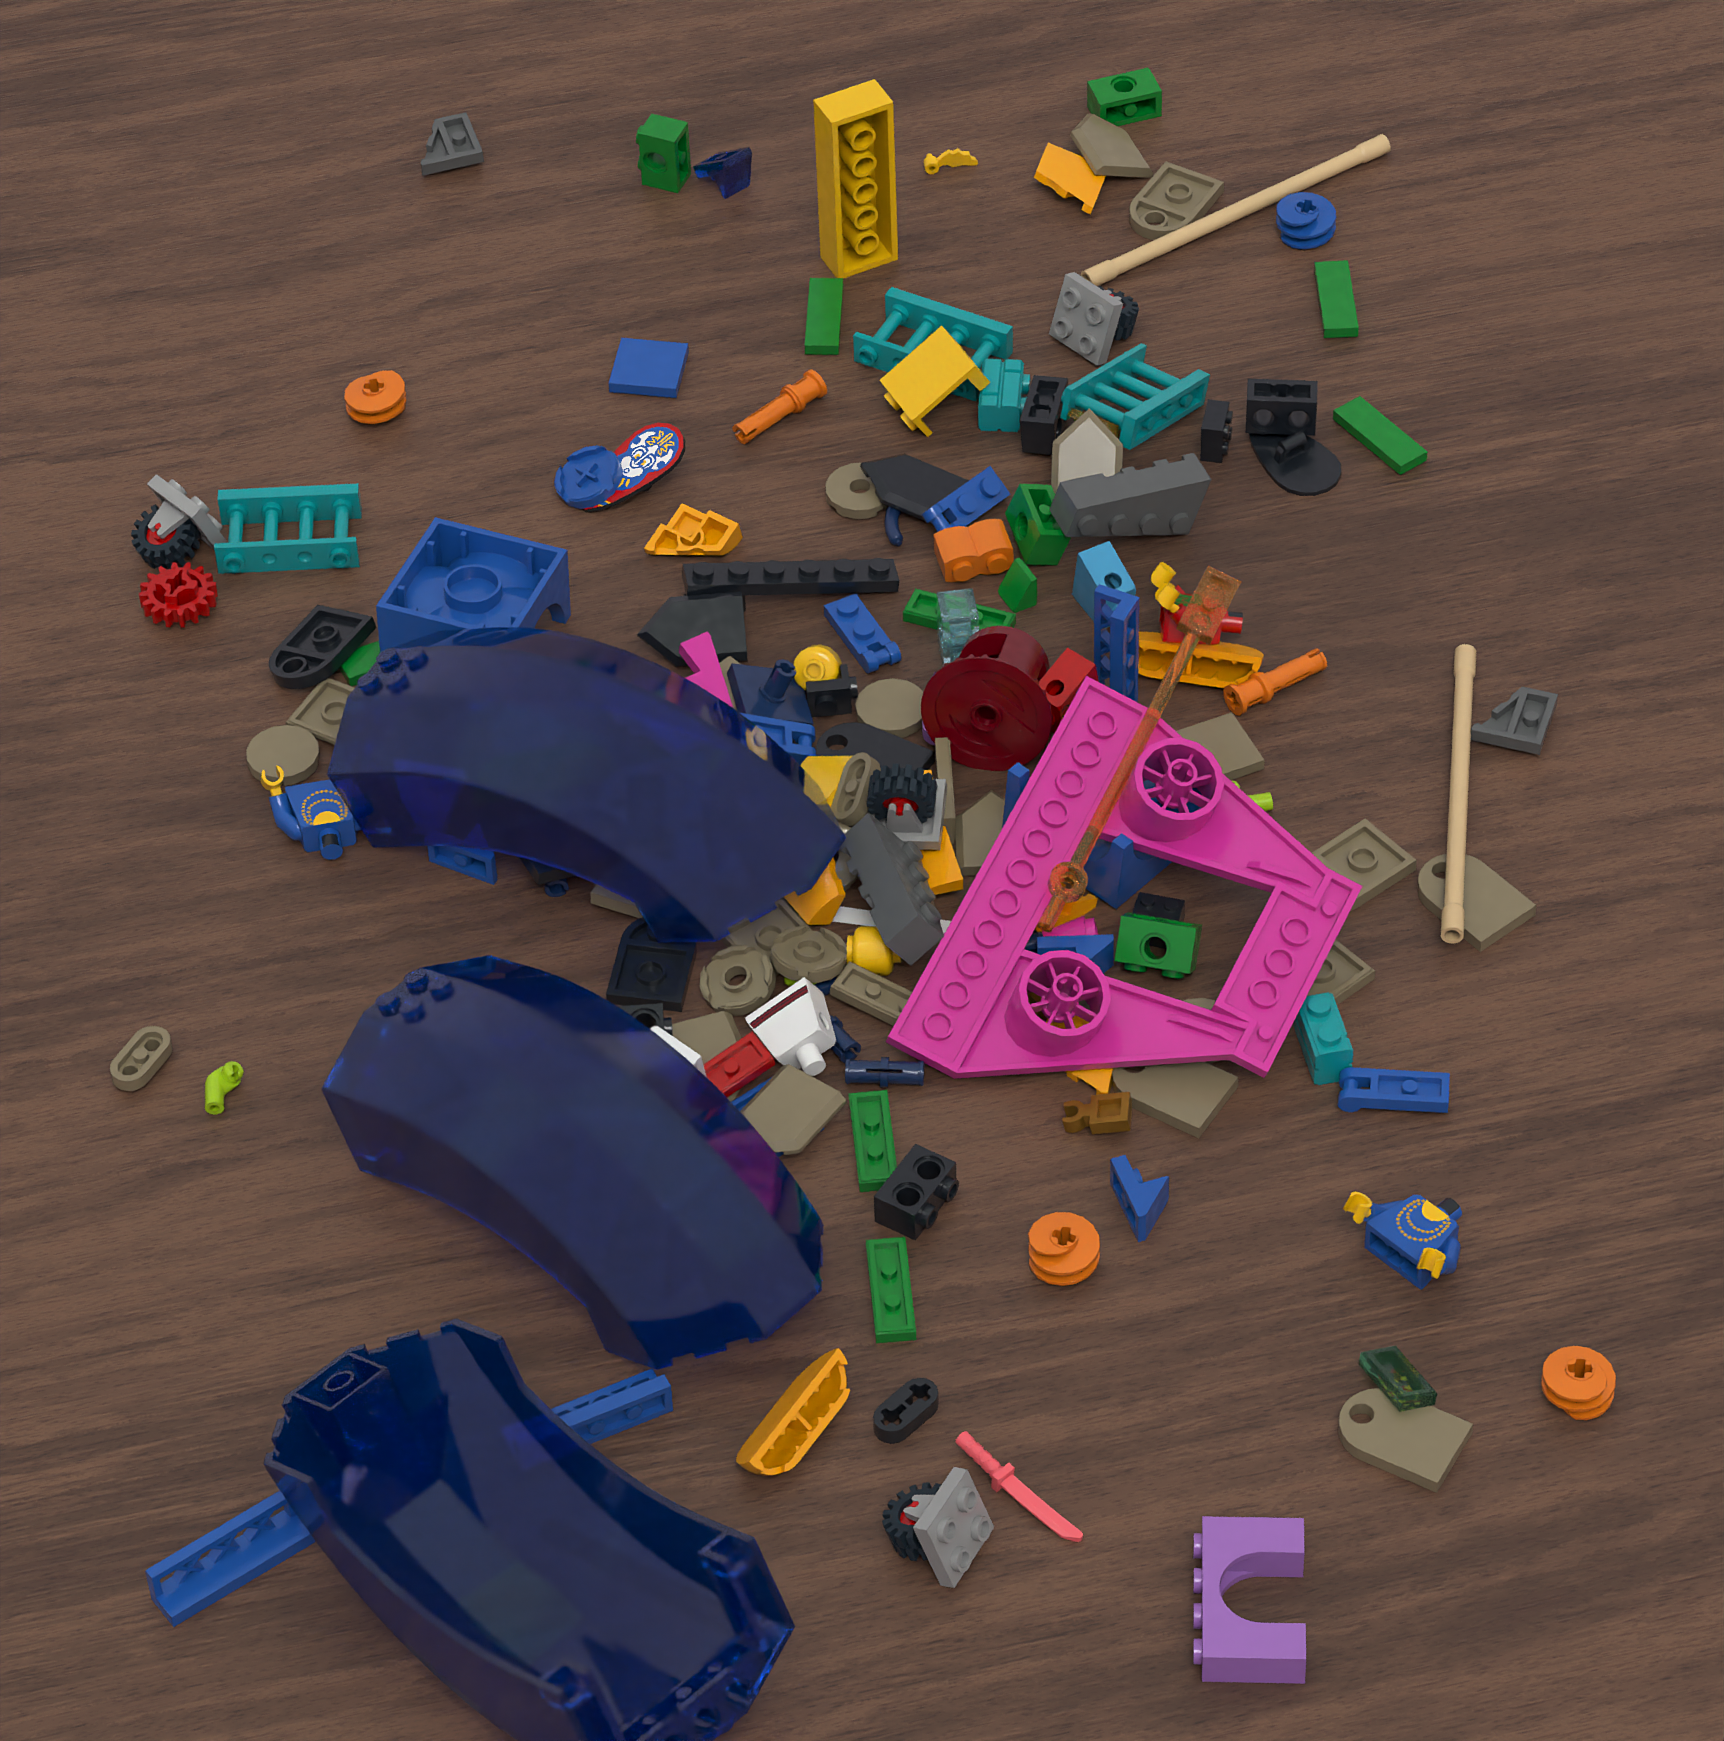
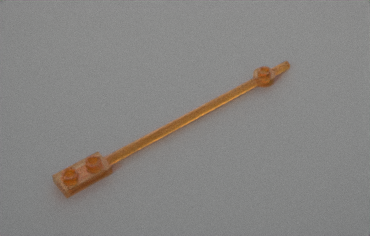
(1198, 623)

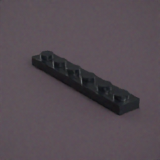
(791, 577)

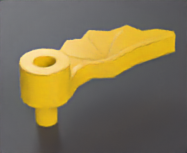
(949, 157)

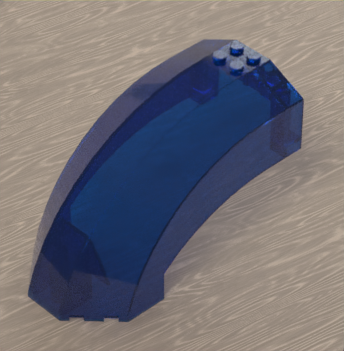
(585, 767)
(582, 1153)
(521, 1551)

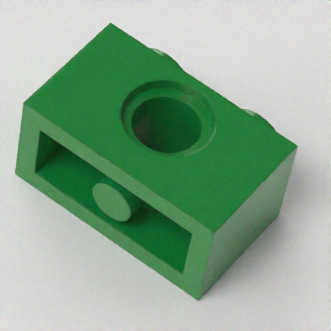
(1125, 97)
(664, 153)
(1034, 526)
(1180, 938)

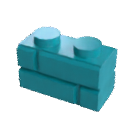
(1003, 398)
(1323, 1038)

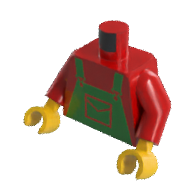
(1174, 603)

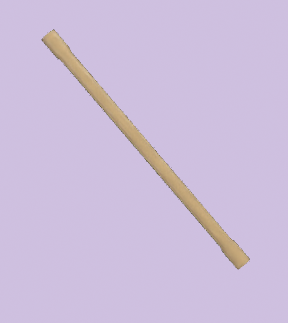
(1360, 154)
(1453, 912)

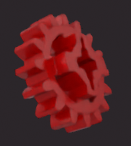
(178, 594)

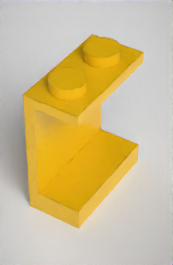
(929, 377)

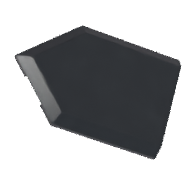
(910, 483)
(693, 615)

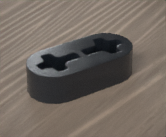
(901, 1407)

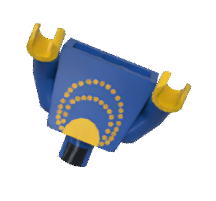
(312, 815)
(1410, 1235)

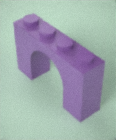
(1231, 1645)

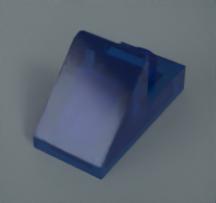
(729, 169)

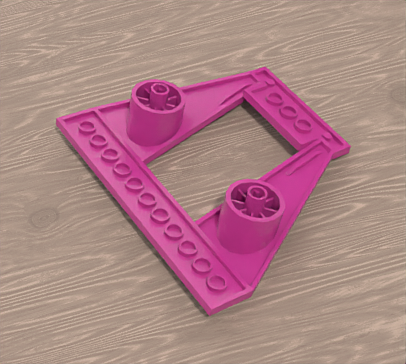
(972, 999)

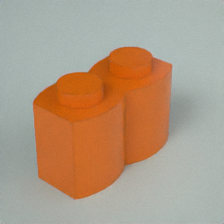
(973, 550)

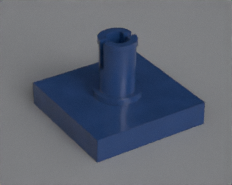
(769, 692)

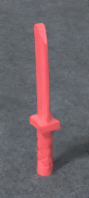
(1004, 1478)

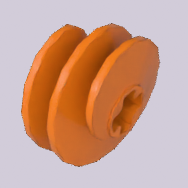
(376, 397)
(1063, 1248)
(1579, 1382)

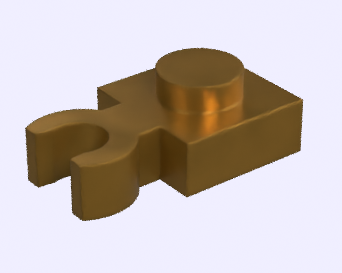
(1103, 1114)

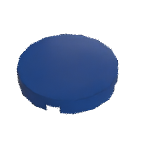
(588, 477)

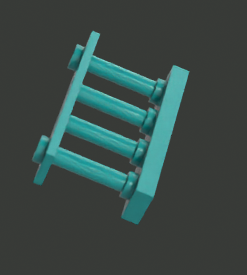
(925, 317)
(1145, 417)
(288, 504)

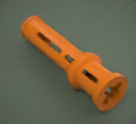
(791, 400)
(1262, 686)

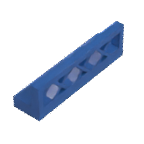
(1121, 642)
(618, 1406)
(229, 1562)

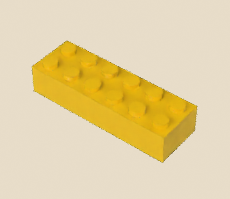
(856, 179)

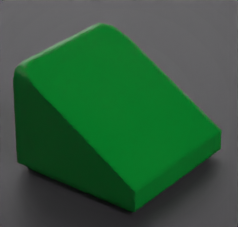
(1019, 587)

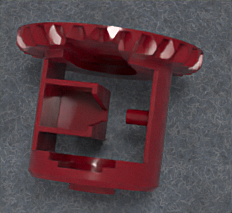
(991, 700)

